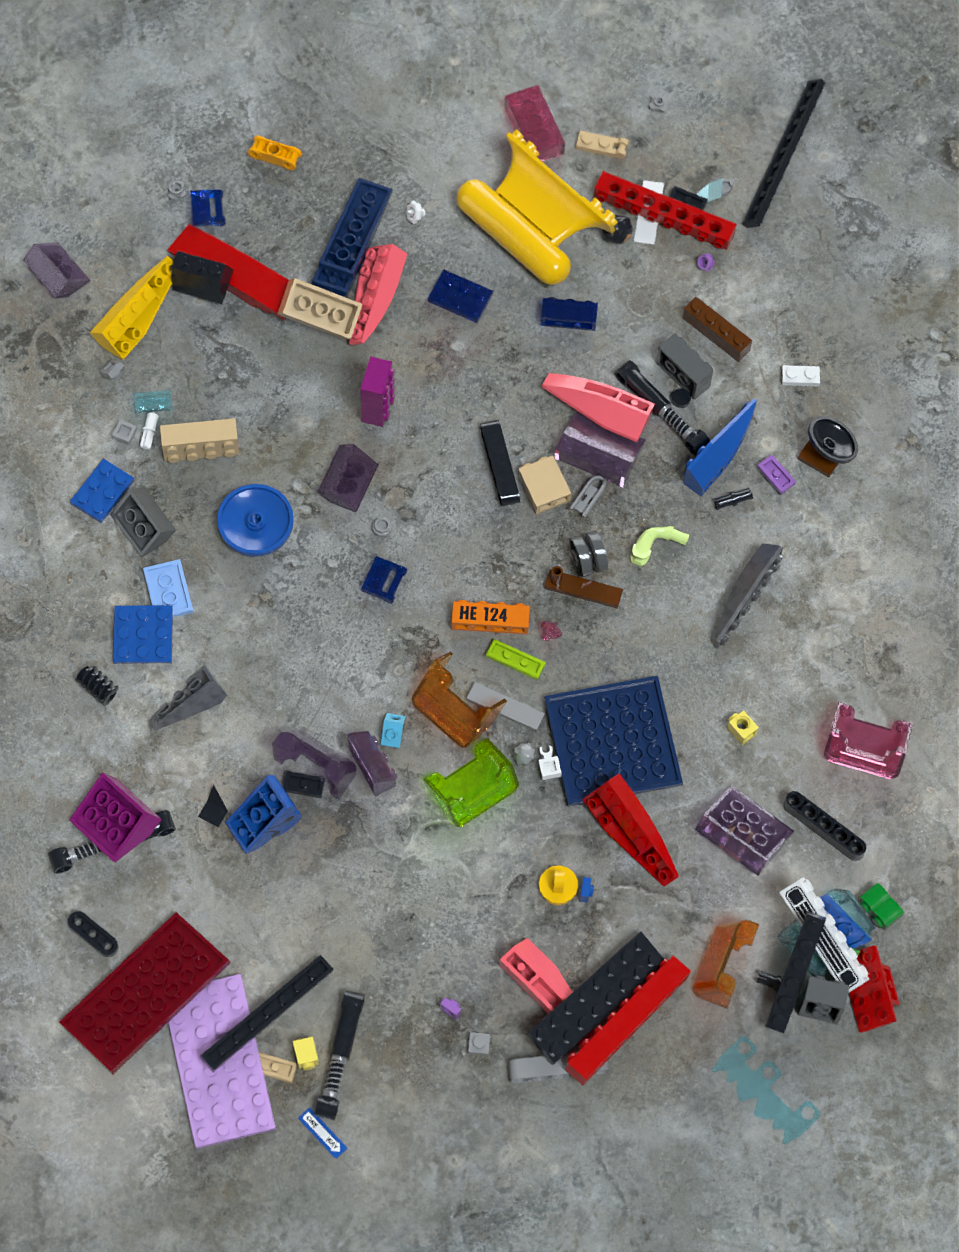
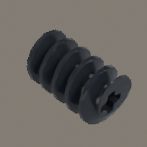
(97, 685)

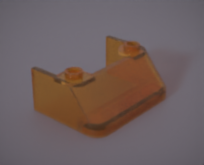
(448, 710)

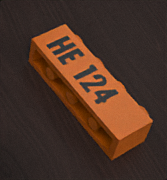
(490, 617)

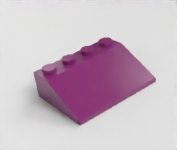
(114, 817)

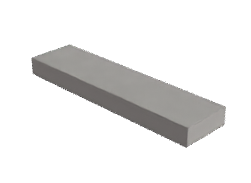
(512, 709)

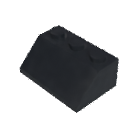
(200, 277)

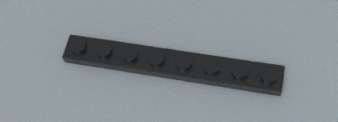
(266, 1013)

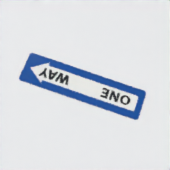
(322, 1133)

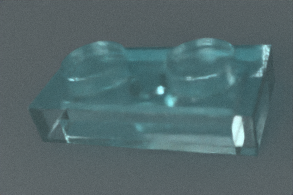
(153, 401)

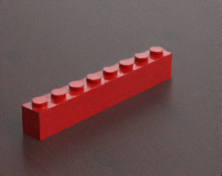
(627, 1020)

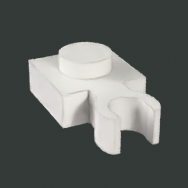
(549, 765)

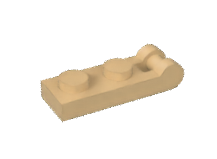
(602, 144)

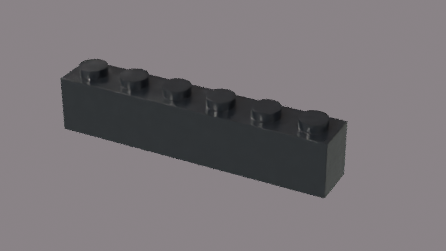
(795, 972)

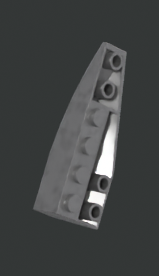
(748, 587)

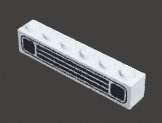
(831, 945)

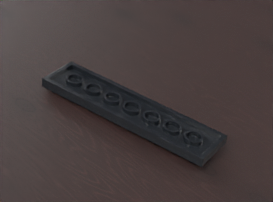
(595, 998)

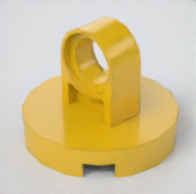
(558, 885)

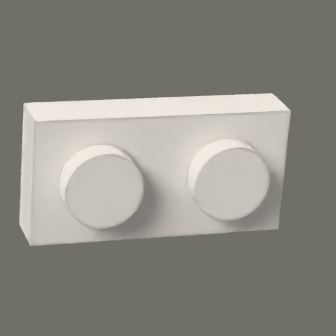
(800, 375)

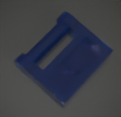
(201, 207)
(378, 576)

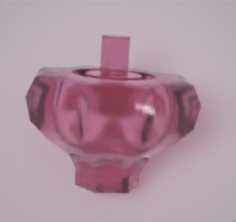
(550, 630)

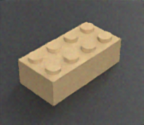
(319, 309)
(199, 440)

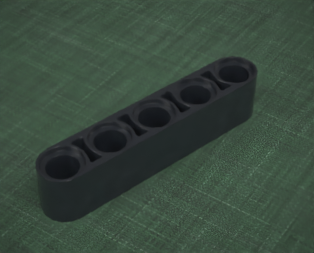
(500, 463)
(820, 817)

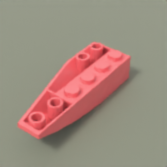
(376, 287)
(602, 404)
(537, 976)

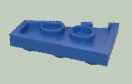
(854, 934)

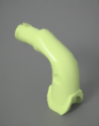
(641, 550)

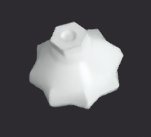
(414, 212)

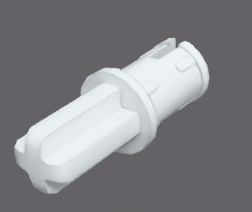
(149, 431)

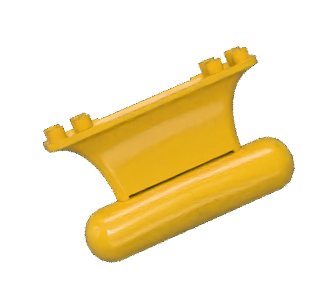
(532, 212)

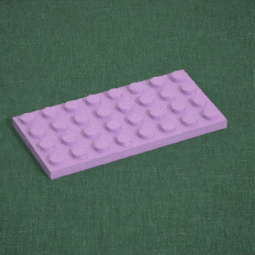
(235, 1096)

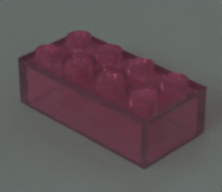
(535, 121)

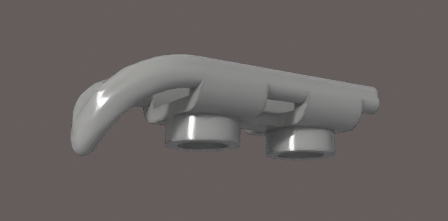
(592, 493)

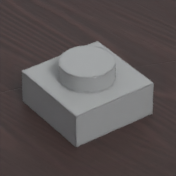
(111, 369)
(124, 432)
(479, 1044)

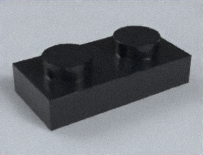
(689, 198)
(304, 784)

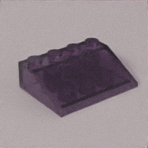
(598, 450)
(738, 810)

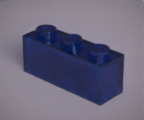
(569, 314)

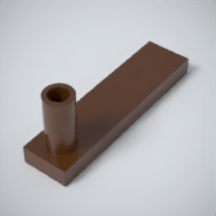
(582, 588)

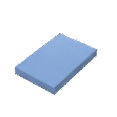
(168, 587)

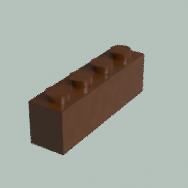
(717, 329)

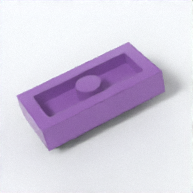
(776, 474)

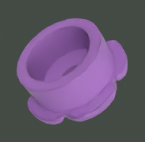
(702, 264)

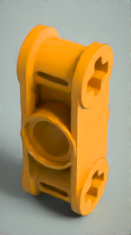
(285, 156)

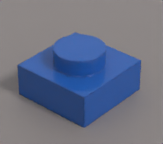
(587, 890)

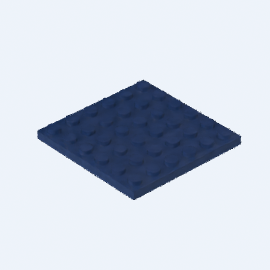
(612, 733)

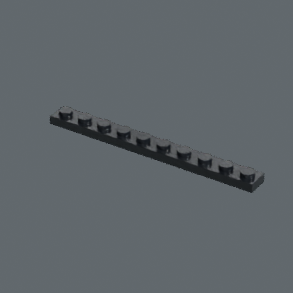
(784, 153)

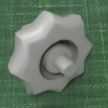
(524, 754)

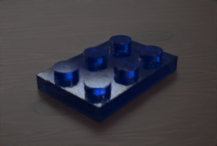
(460, 296)

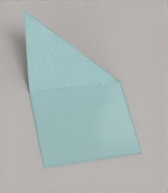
(712, 190)

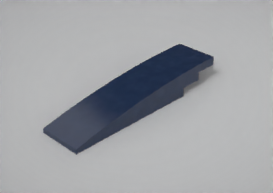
(352, 237)

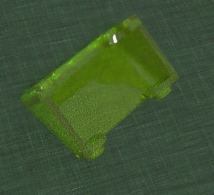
(475, 785)

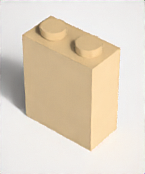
(544, 484)

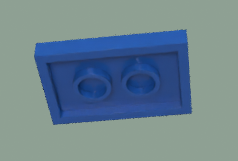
(102, 490)

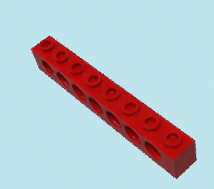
(660, 202)

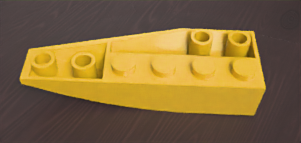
(134, 312)

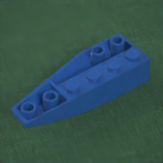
(719, 452)

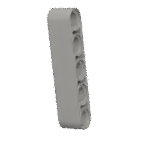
(541, 1069)

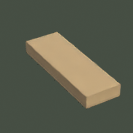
(278, 1068)

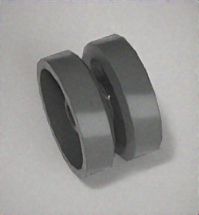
(588, 553)

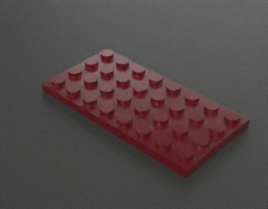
(144, 993)

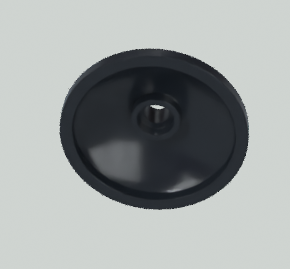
(832, 440)

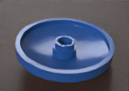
(255, 520)

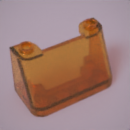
(711, 981)

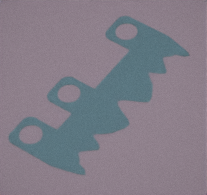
(754, 1085)

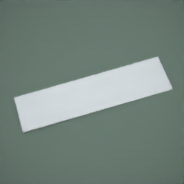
(646, 229)

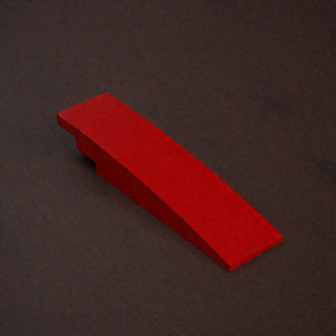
(250, 279)

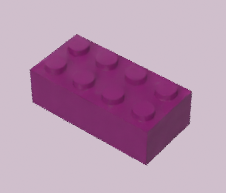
(377, 392)

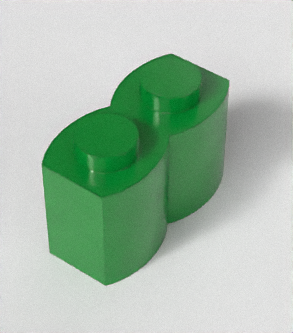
(880, 906)

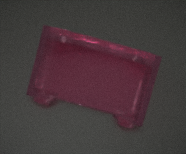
(867, 745)

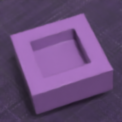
(451, 1007)

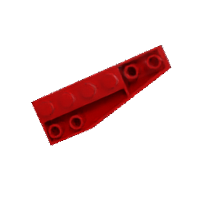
(631, 827)

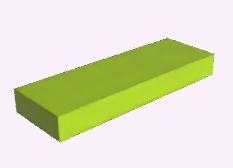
(515, 659)

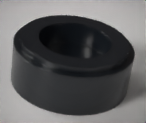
(681, 398)

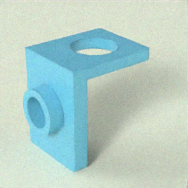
(392, 730)

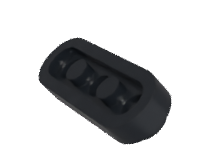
(87, 928)

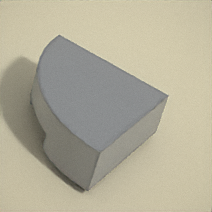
(727, 186)

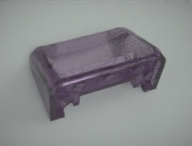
(338, 768)

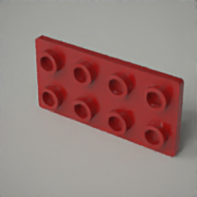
(877, 996)

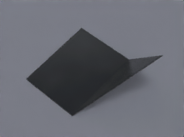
(214, 809)

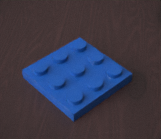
(143, 634)

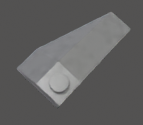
(199, 695)

